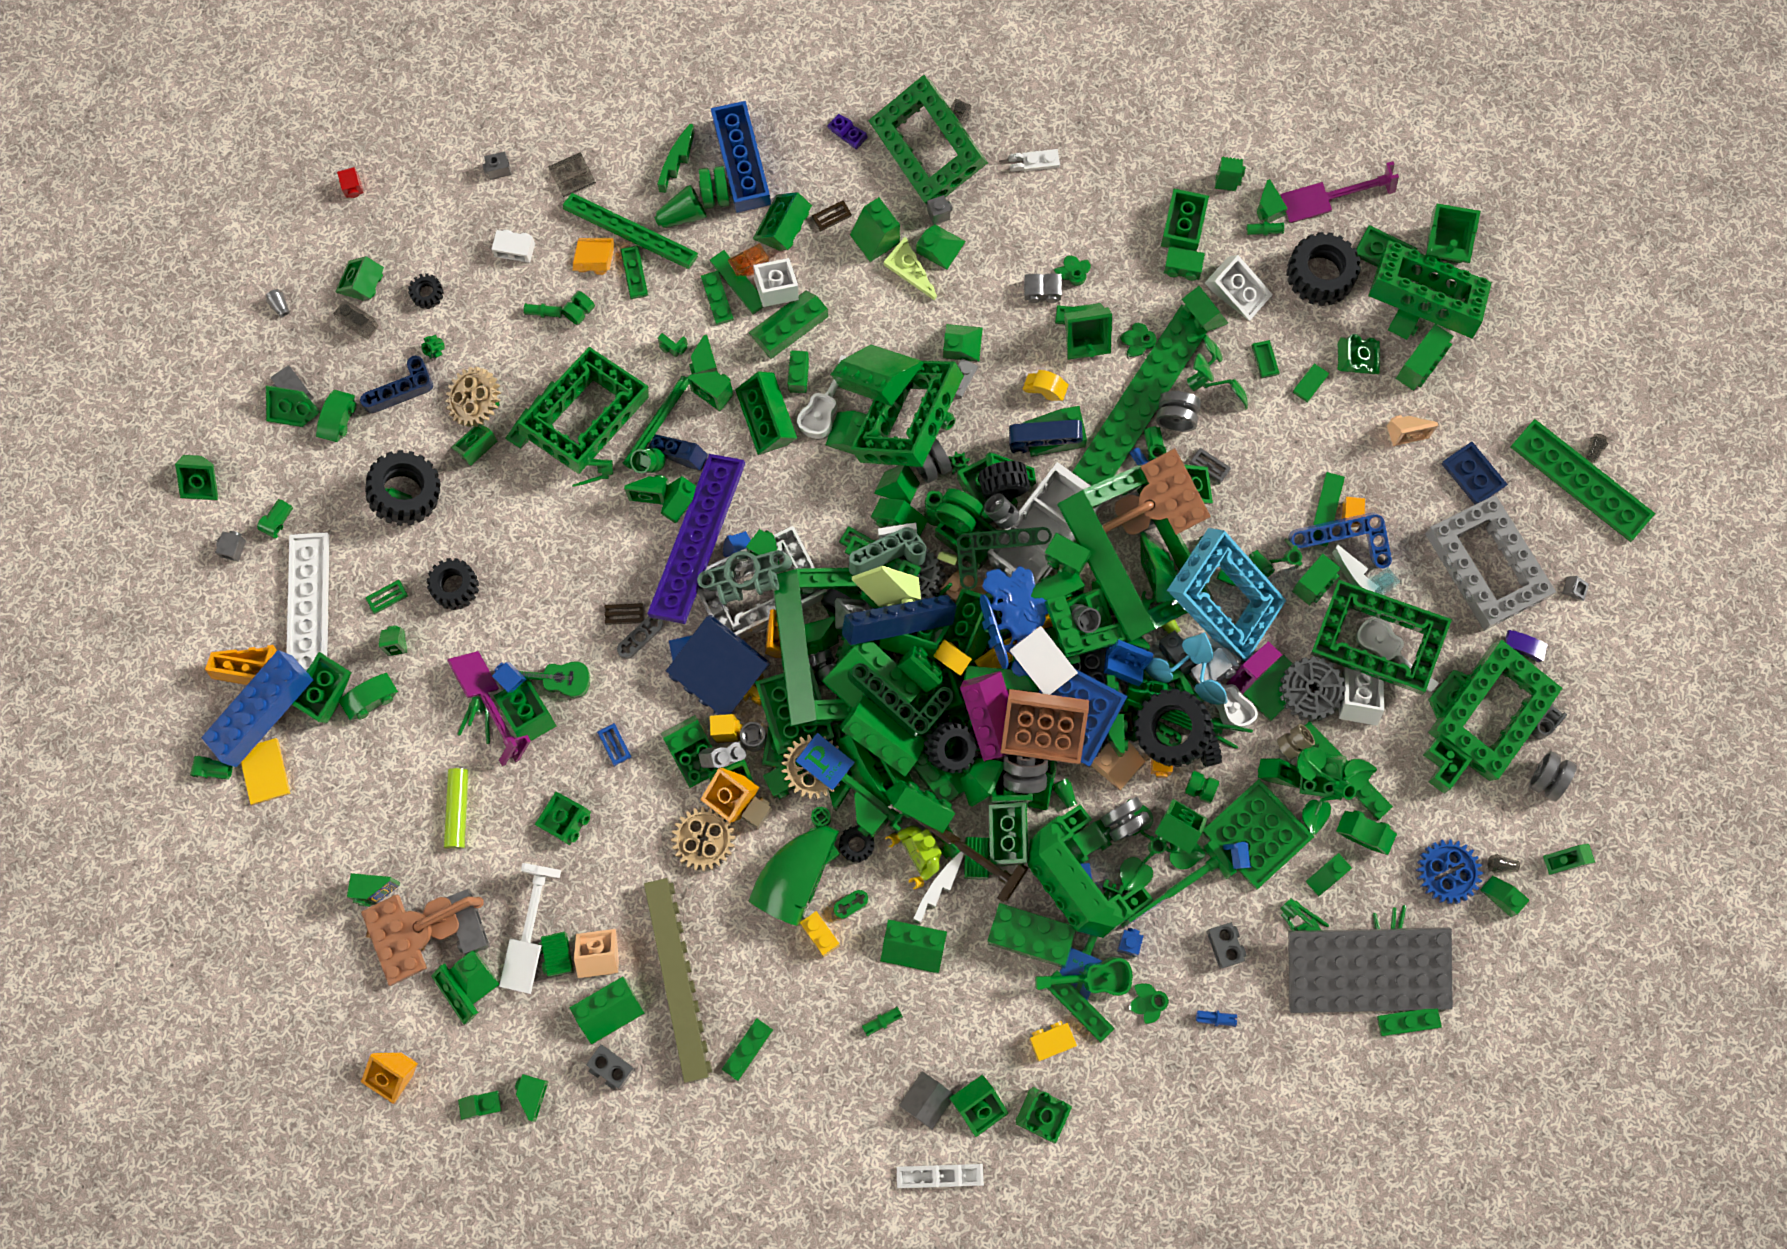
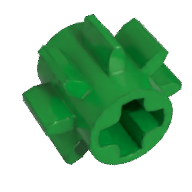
(433, 346)
(955, 459)

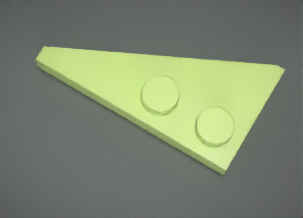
(905, 264)

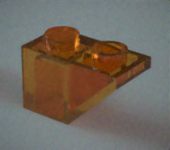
(744, 261)

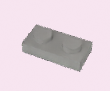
(968, 370)

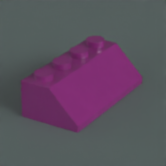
(987, 706)

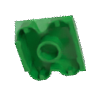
(1358, 355)
(1043, 1114)

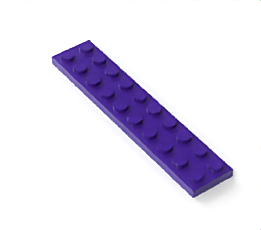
(696, 539)

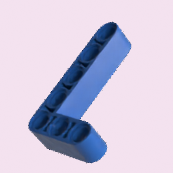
(1346, 532)

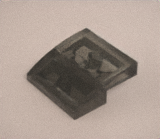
(571, 175)

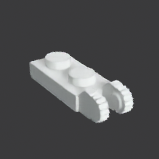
(1035, 160)

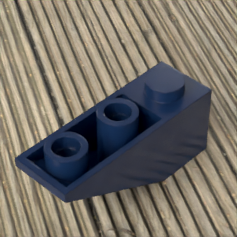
(680, 451)

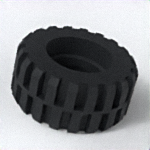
(1319, 289)
(408, 466)
(1155, 709)

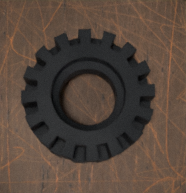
(434, 297)
(1213, 754)
(850, 854)

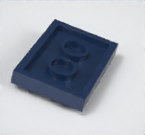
(1474, 473)

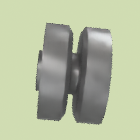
(1178, 411)
(935, 462)
(1025, 774)
(1552, 776)
(1125, 819)

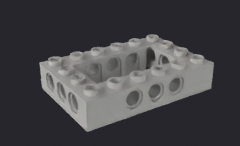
(1465, 574)

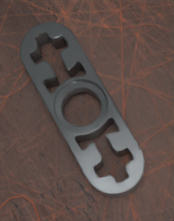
(654, 630)

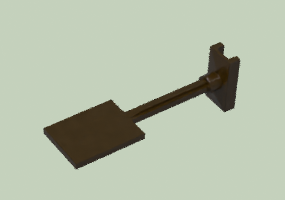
(1010, 880)

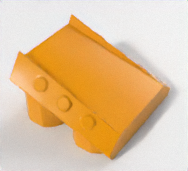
(593, 255)

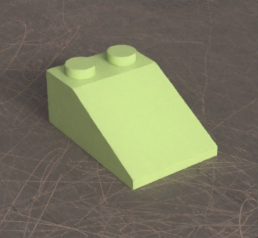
(888, 586)

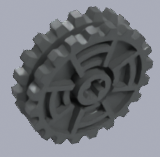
(930, 575)
(1325, 682)

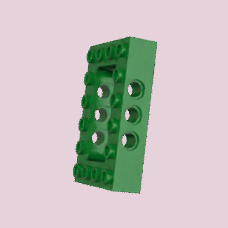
(955, 172)
(1393, 290)
(589, 367)
(872, 441)
(1393, 611)
(1498, 659)

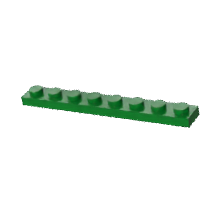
(630, 231)

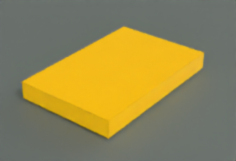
(265, 772)

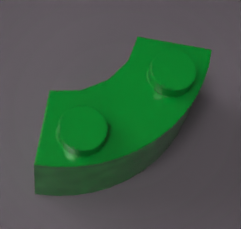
(1404, 324)
(335, 416)
(368, 696)
(1365, 832)
(1089, 840)

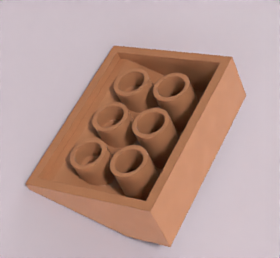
(1045, 726)

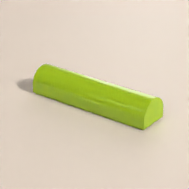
(456, 808)

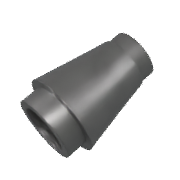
(277, 302)

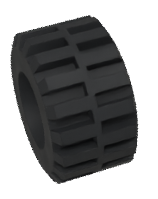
(1005, 478)
(462, 594)
(964, 753)

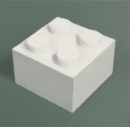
(776, 282)

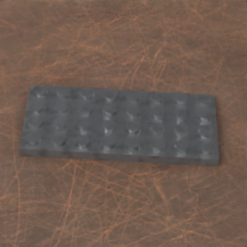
(1370, 970)

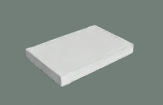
(1043, 661)

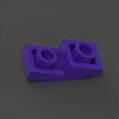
(846, 131)
(1526, 645)

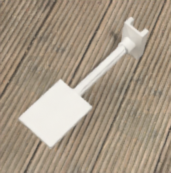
(523, 955)

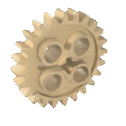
(473, 396)
(797, 780)
(685, 835)

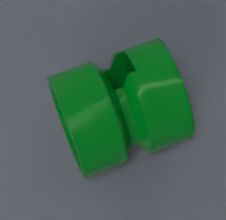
(578, 307)
(647, 460)
(1201, 787)

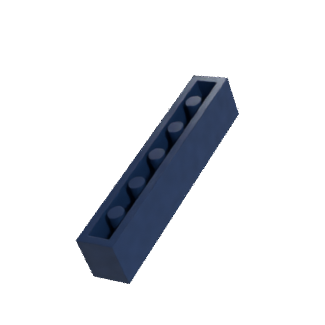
(898, 619)

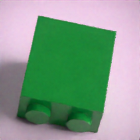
(876, 230)

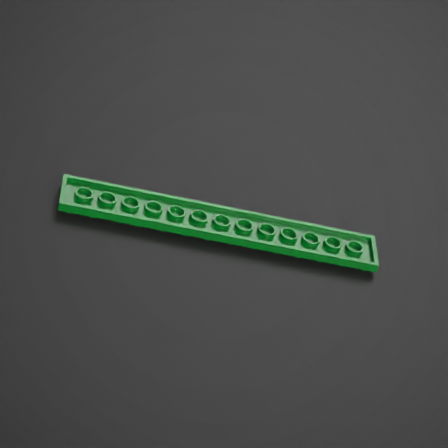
(1140, 399)

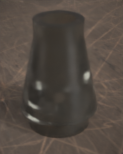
(1596, 447)
(1501, 864)

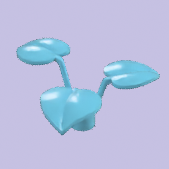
(1200, 652)

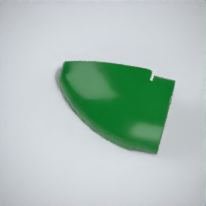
(793, 875)

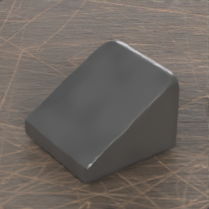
(1575, 587)

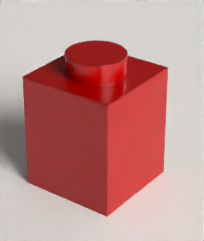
(350, 182)

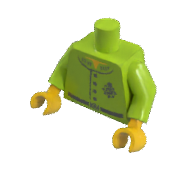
(921, 849)

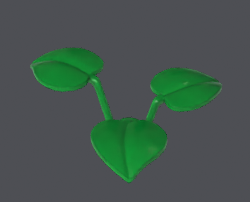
(1205, 374)
(1356, 773)
(1136, 872)

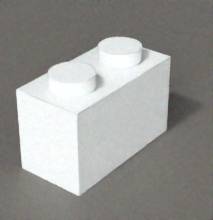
(513, 246)

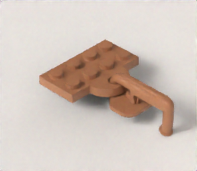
(1172, 497)
(398, 936)

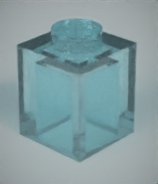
(1386, 581)

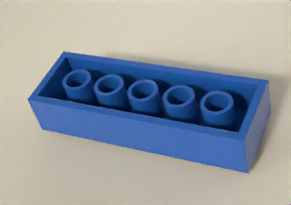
(741, 156)
(257, 708)

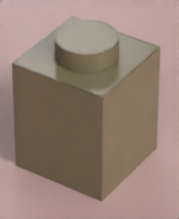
(757, 812)

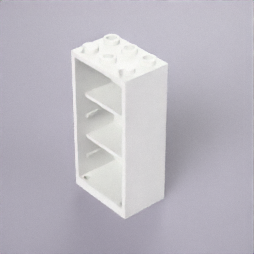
(1039, 511)

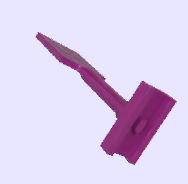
(1314, 199)
(478, 681)

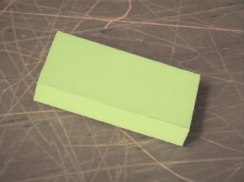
(948, 557)

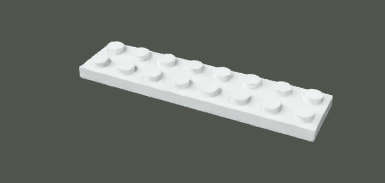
(308, 596)

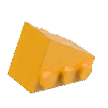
(240, 665)

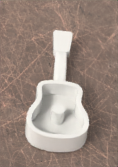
(817, 416)
(1378, 637)
(1238, 710)

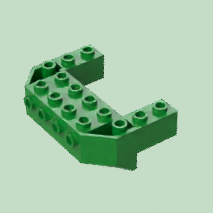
(1071, 885)

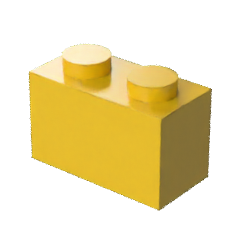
(725, 728)
(820, 934)
(1052, 1041)

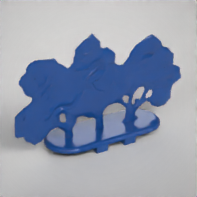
(1019, 611)

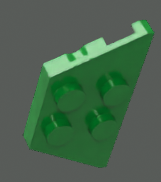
(1446, 691)

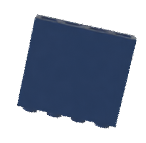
(717, 666)

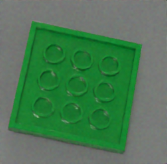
(1266, 826)

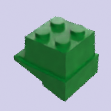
(1452, 233)
(1088, 330)

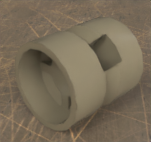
(1294, 742)

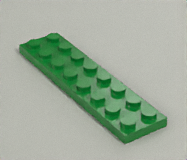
(1582, 480)

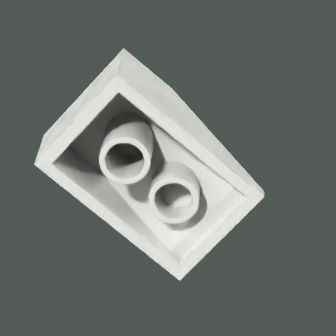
(1239, 287)
(1362, 698)

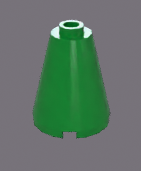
(681, 209)

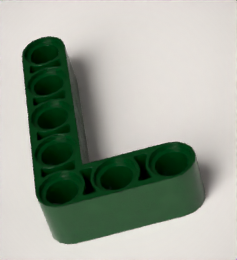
(994, 544)
(899, 702)

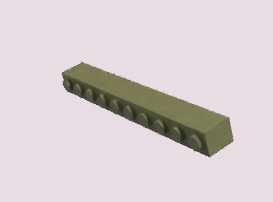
(677, 981)

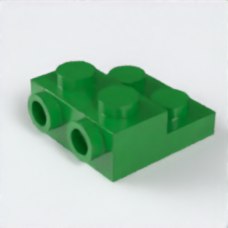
(563, 818)

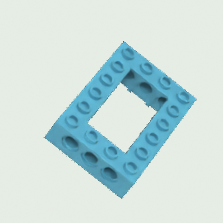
(1220, 550)

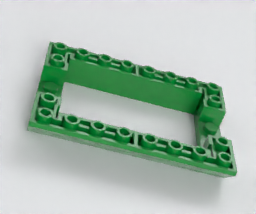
(1105, 562)
(798, 683)

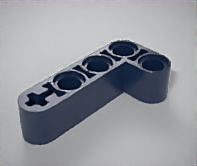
(396, 388)
(1044, 434)

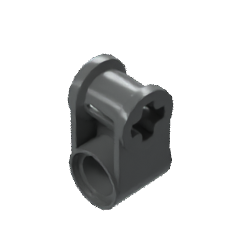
(1550, 722)

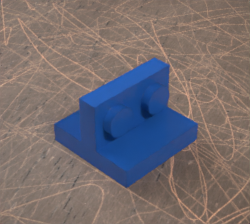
(1127, 662)

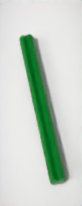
(658, 418)

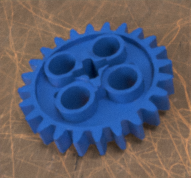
(1440, 855)

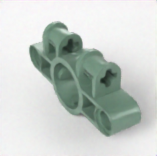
(763, 580)

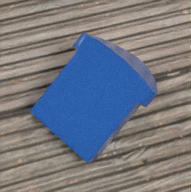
(735, 543)
(1239, 854)

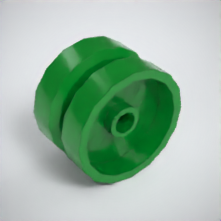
(713, 187)
(959, 510)

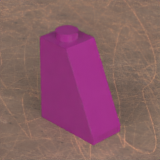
(1255, 667)

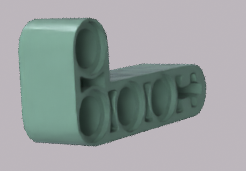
(863, 561)

